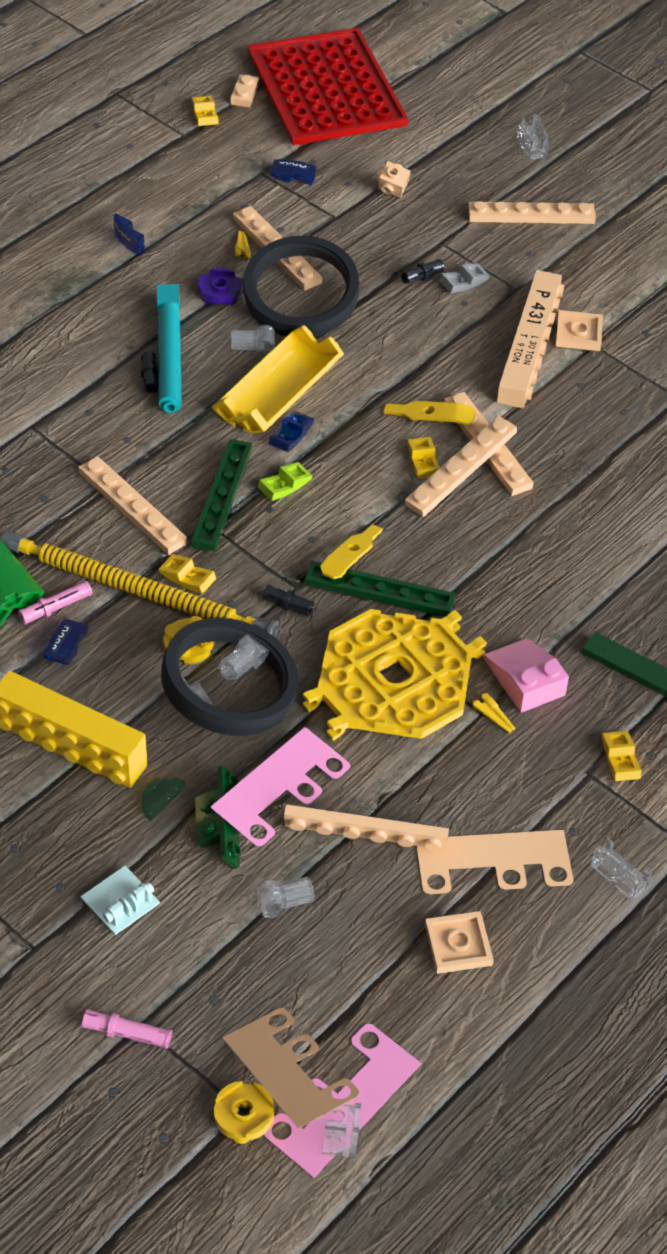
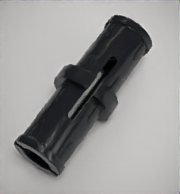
(422, 271)
(149, 371)
(288, 600)

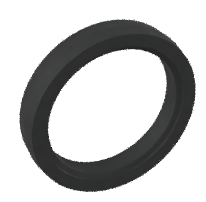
(301, 246)
(212, 717)

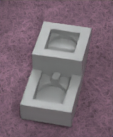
(468, 277)

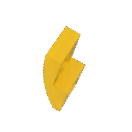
(204, 110)
(423, 457)
(184, 573)
(620, 756)

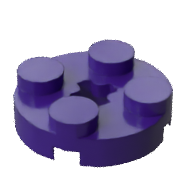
(227, 294)

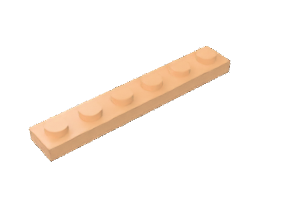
(531, 212)
(264, 234)
(502, 461)
(460, 466)
(133, 505)
(360, 826)

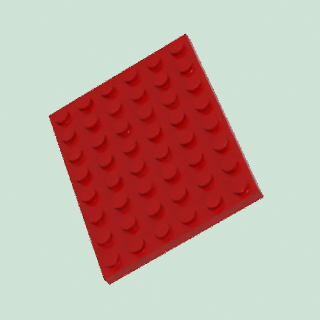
(326, 86)

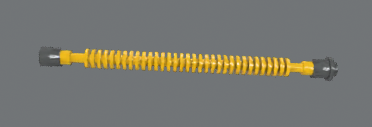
(130, 582)

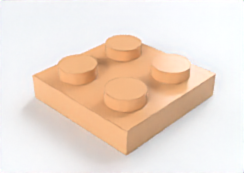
(579, 330)
(458, 942)

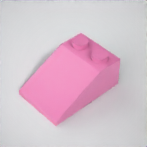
(528, 674)

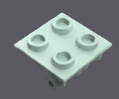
(120, 899)

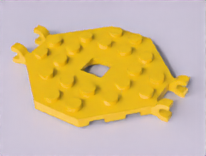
(411, 708)

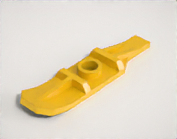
(441, 411)
(349, 552)

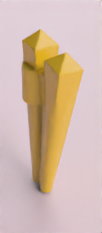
(242, 246)
(492, 711)

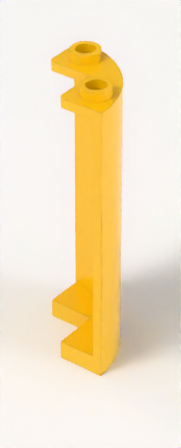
(277, 381)

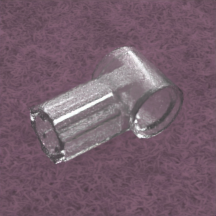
(260, 339)
(245, 655)
(276, 897)

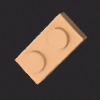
(244, 90)

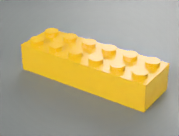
(72, 730)

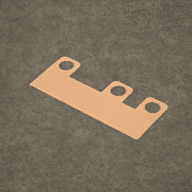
(500, 851)
(280, 1074)

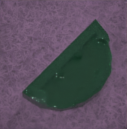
(159, 795)

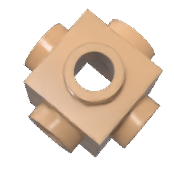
(393, 179)

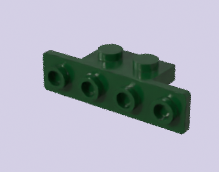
(214, 828)

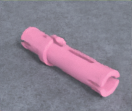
(46, 606)
(125, 1028)

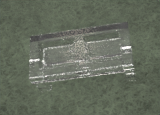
(533, 138)
(619, 871)
(342, 1136)

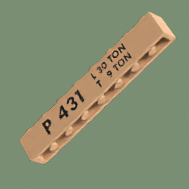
(530, 339)

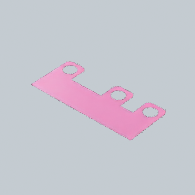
(278, 773)
(376, 1081)

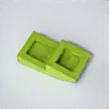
(287, 481)

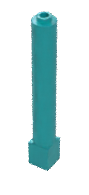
(169, 348)

